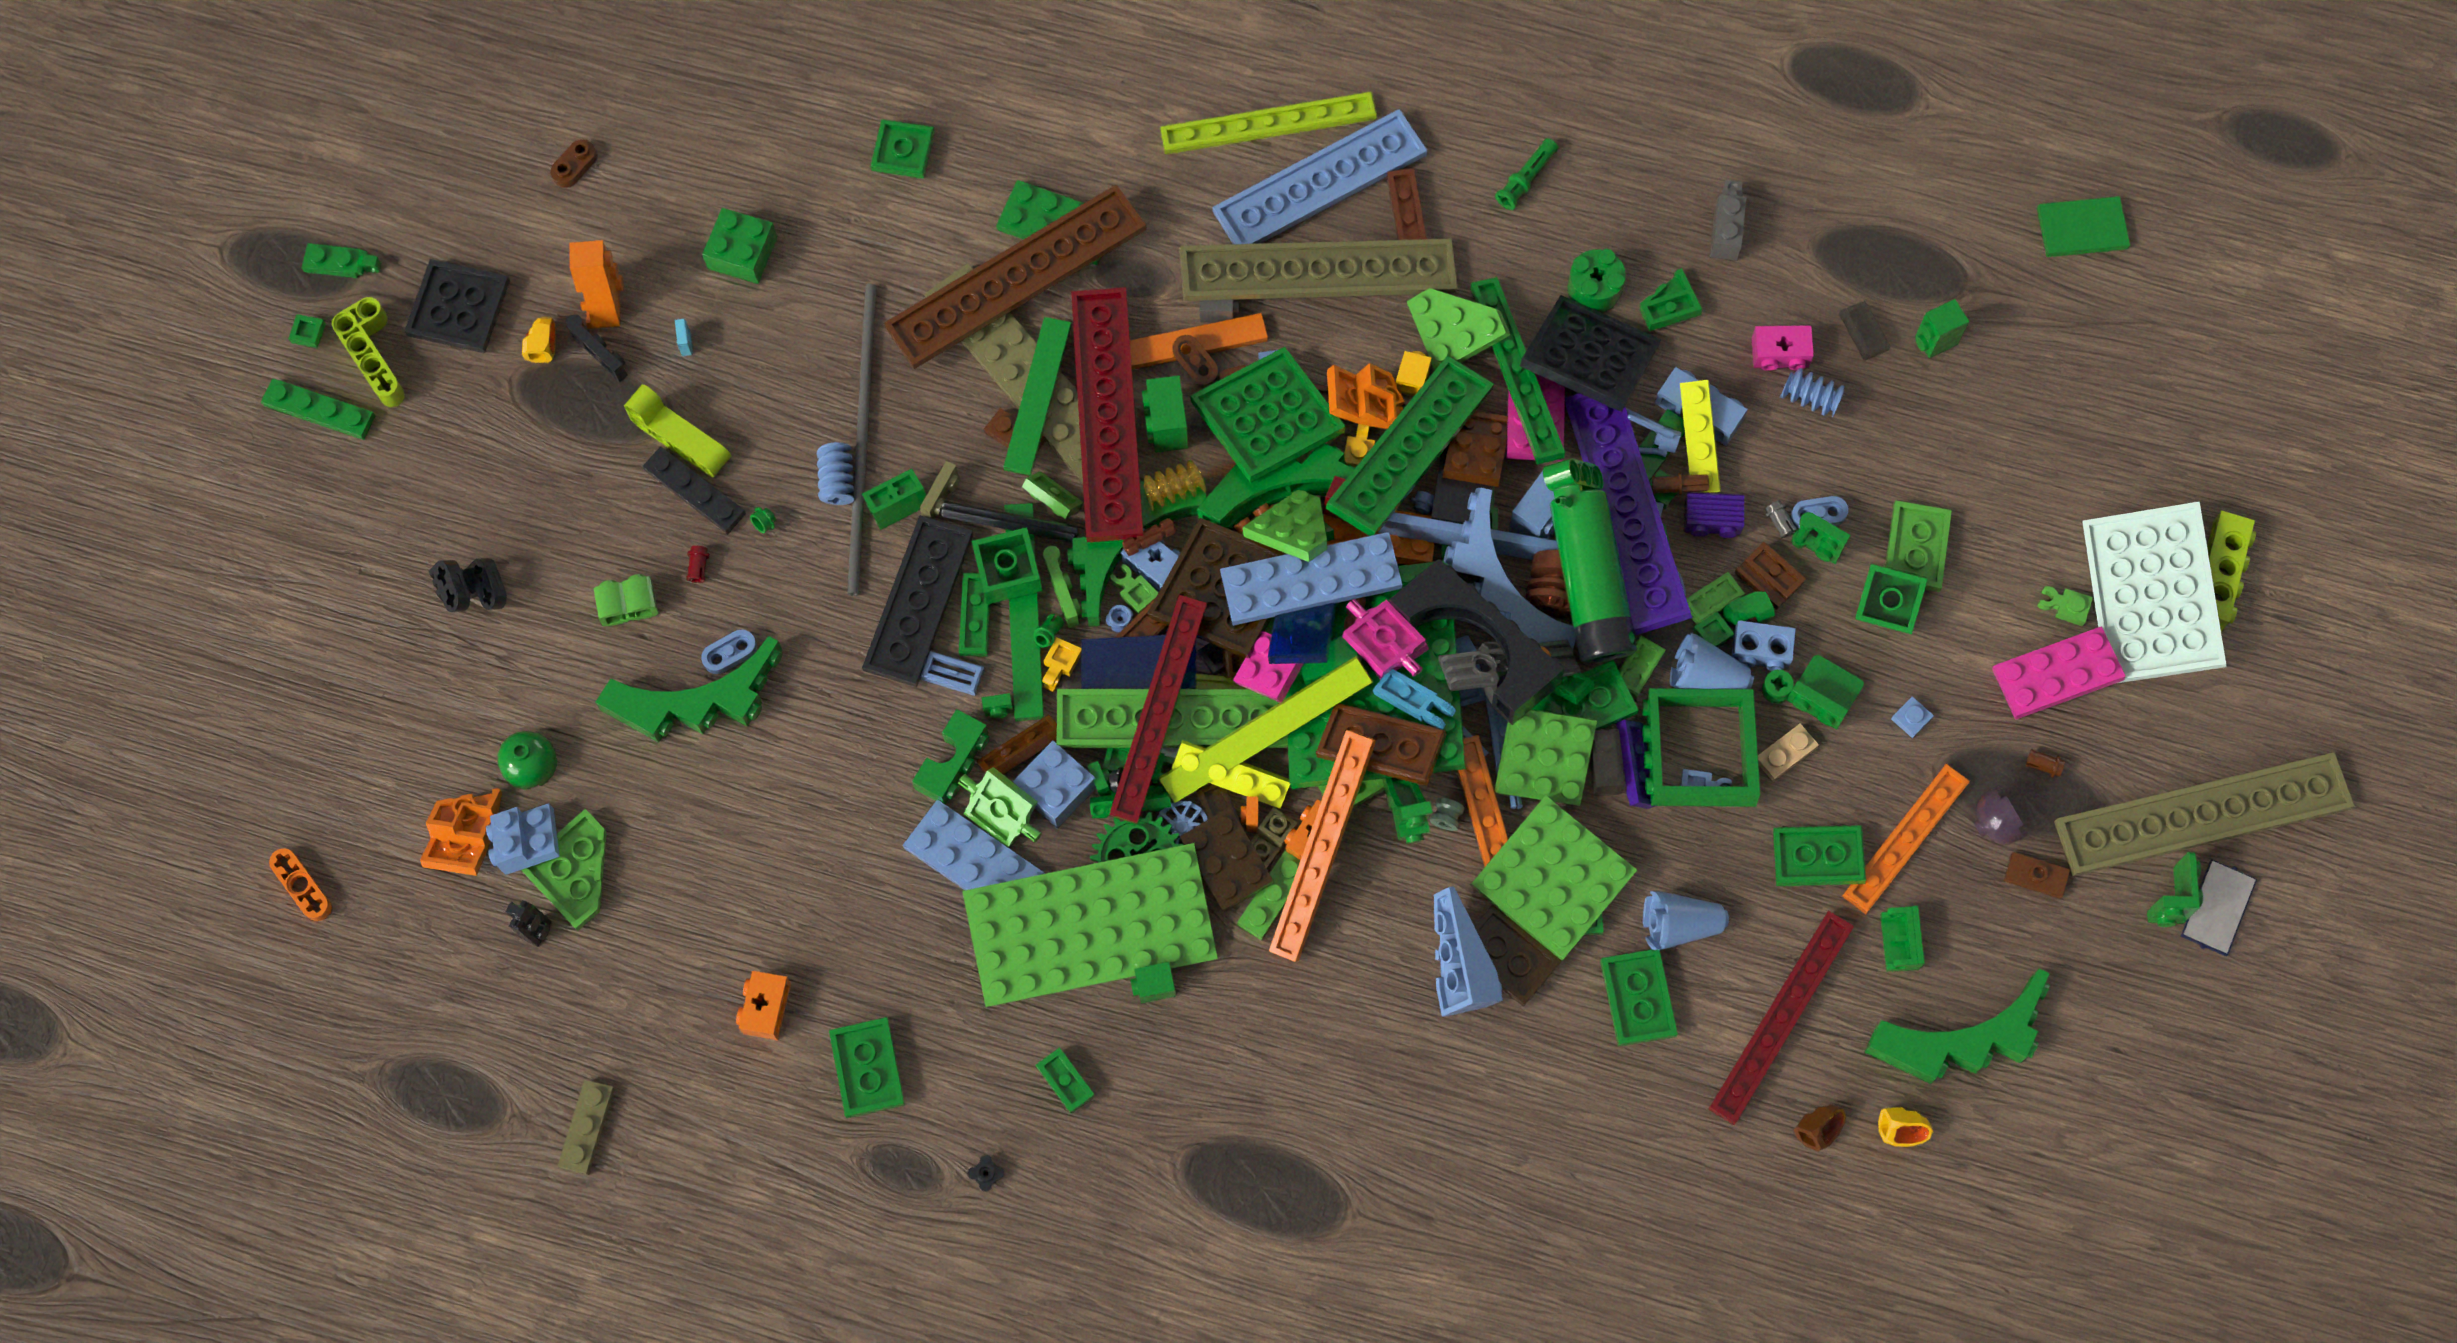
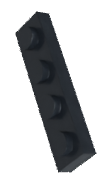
(694, 490)

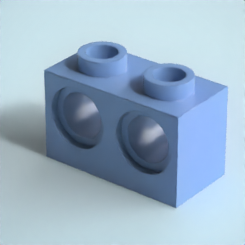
(1763, 637)

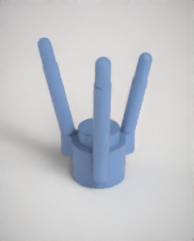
(1665, 438)

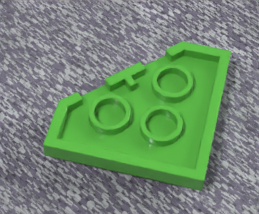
(1455, 325)
(1292, 526)
(576, 876)

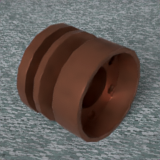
(1547, 587)

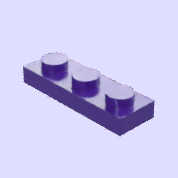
(1633, 761)

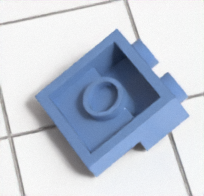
(522, 838)

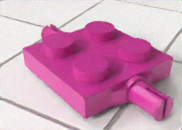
(1383, 638)

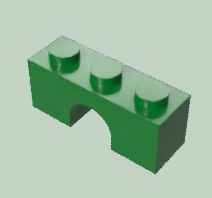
(941, 779)

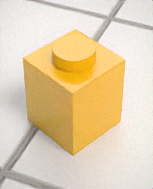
(1413, 372)

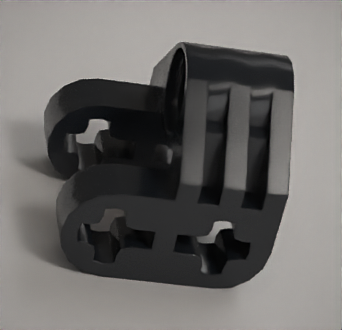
(459, 585)

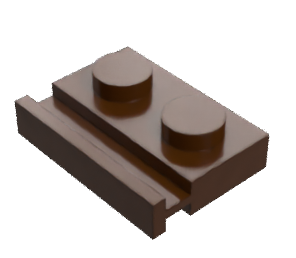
(1770, 573)

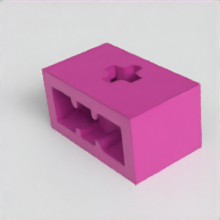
(1768, 345)

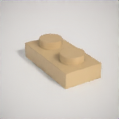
(1787, 752)

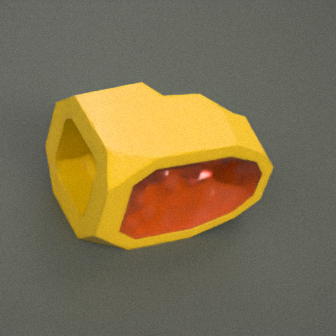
(540, 341)
(1903, 1127)

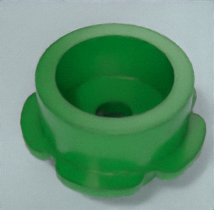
(763, 519)

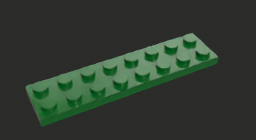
(1409, 446)

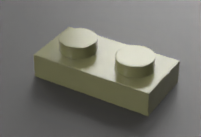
(945, 482)

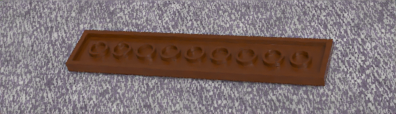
(1015, 276)

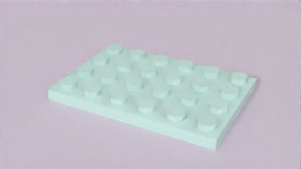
(2155, 591)

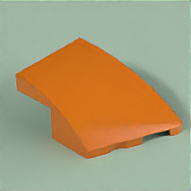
(1364, 398)
(459, 832)

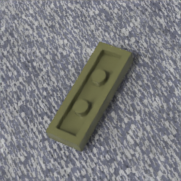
(586, 1127)

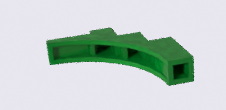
(1238, 498)
(1099, 559)
(697, 708)
(1408, 808)
(1924, 1052)

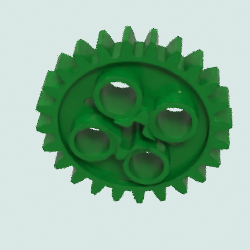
(1119, 836)

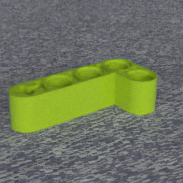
(369, 358)
(674, 432)

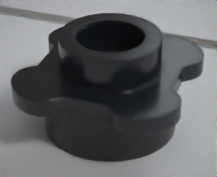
(985, 1182)

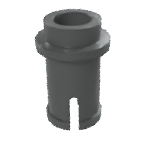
(1780, 518)

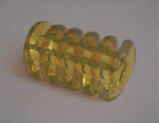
(1173, 484)

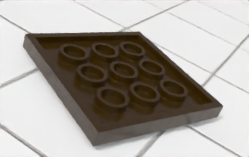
(1199, 577)

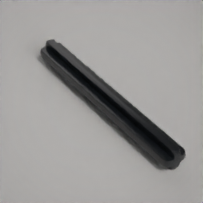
(1009, 521)

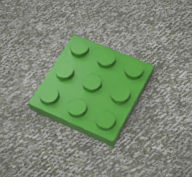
(1546, 757)

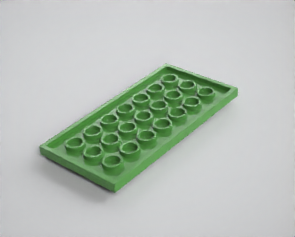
(1089, 924)

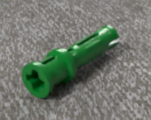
(1521, 181)

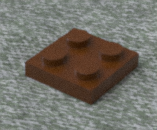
(1475, 458)

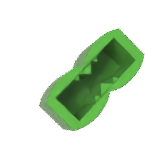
(625, 600)

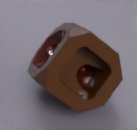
(1820, 1127)

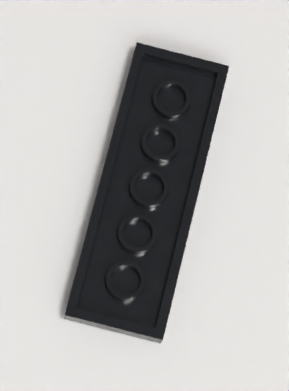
(917, 601)

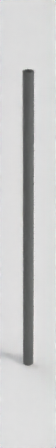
(861, 440)

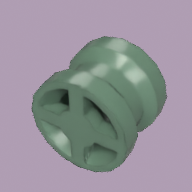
(1447, 814)

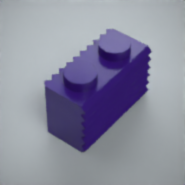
(1713, 514)

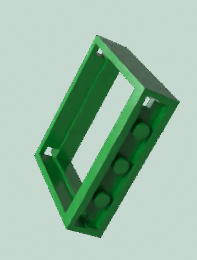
(1702, 795)

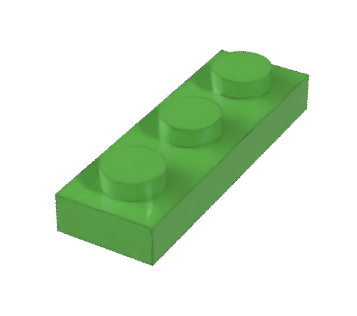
(1270, 901)

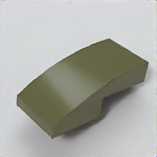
(1271, 835)

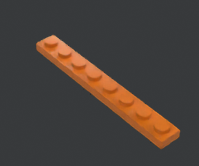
(1322, 845)

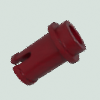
(697, 563)

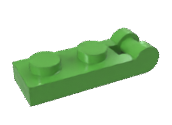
(1061, 585)

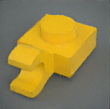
(1358, 446)
(1060, 659)

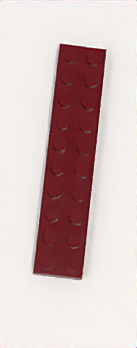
(1106, 415)

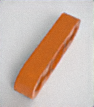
(289, 879)

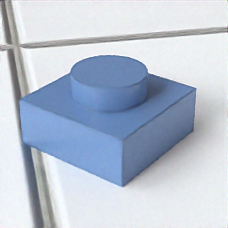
(1912, 717)

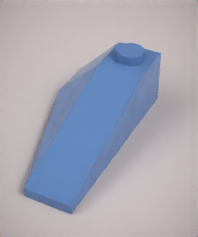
(1467, 971)

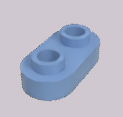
(1820, 507)
(728, 650)

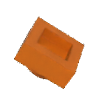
(1249, 813)

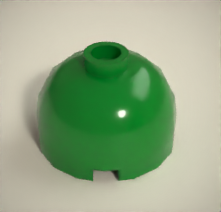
(527, 759)

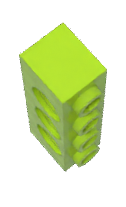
(2239, 533)

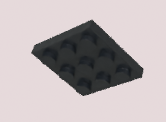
(457, 306)

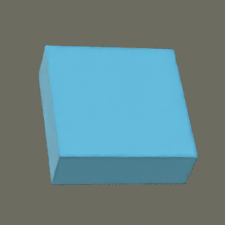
(683, 337)

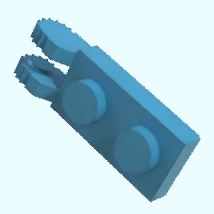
(1412, 698)

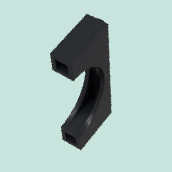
(1443, 595)

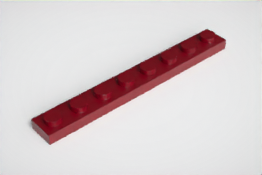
(1158, 709)
(1781, 1018)

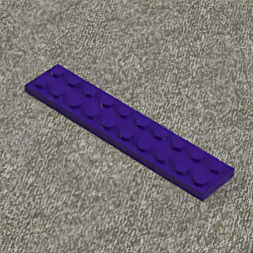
(1642, 545)

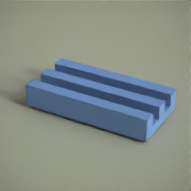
(975, 681)

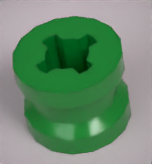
(1774, 692)

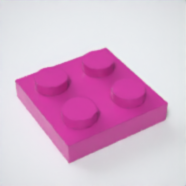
(1266, 678)

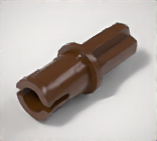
(1680, 483)

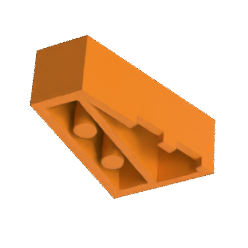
(598, 281)

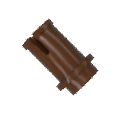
(2045, 763)

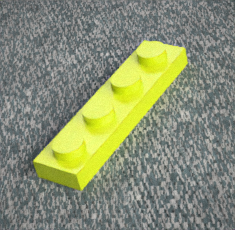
(1700, 432)
(1242, 779)

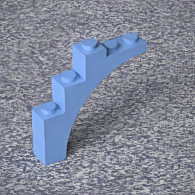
(1479, 559)

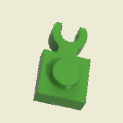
(1136, 592)
(2070, 605)

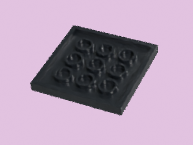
(1590, 353)

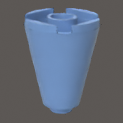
(1707, 667)
(1681, 919)

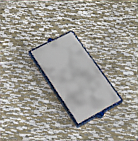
(2223, 907)

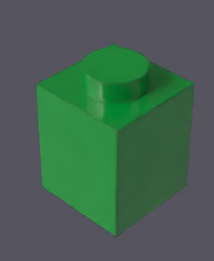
(1153, 983)

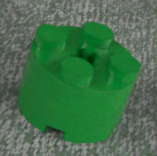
(1597, 279)

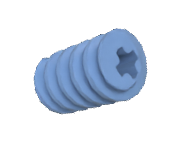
(1812, 392)
(832, 473)

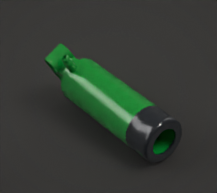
(1590, 561)

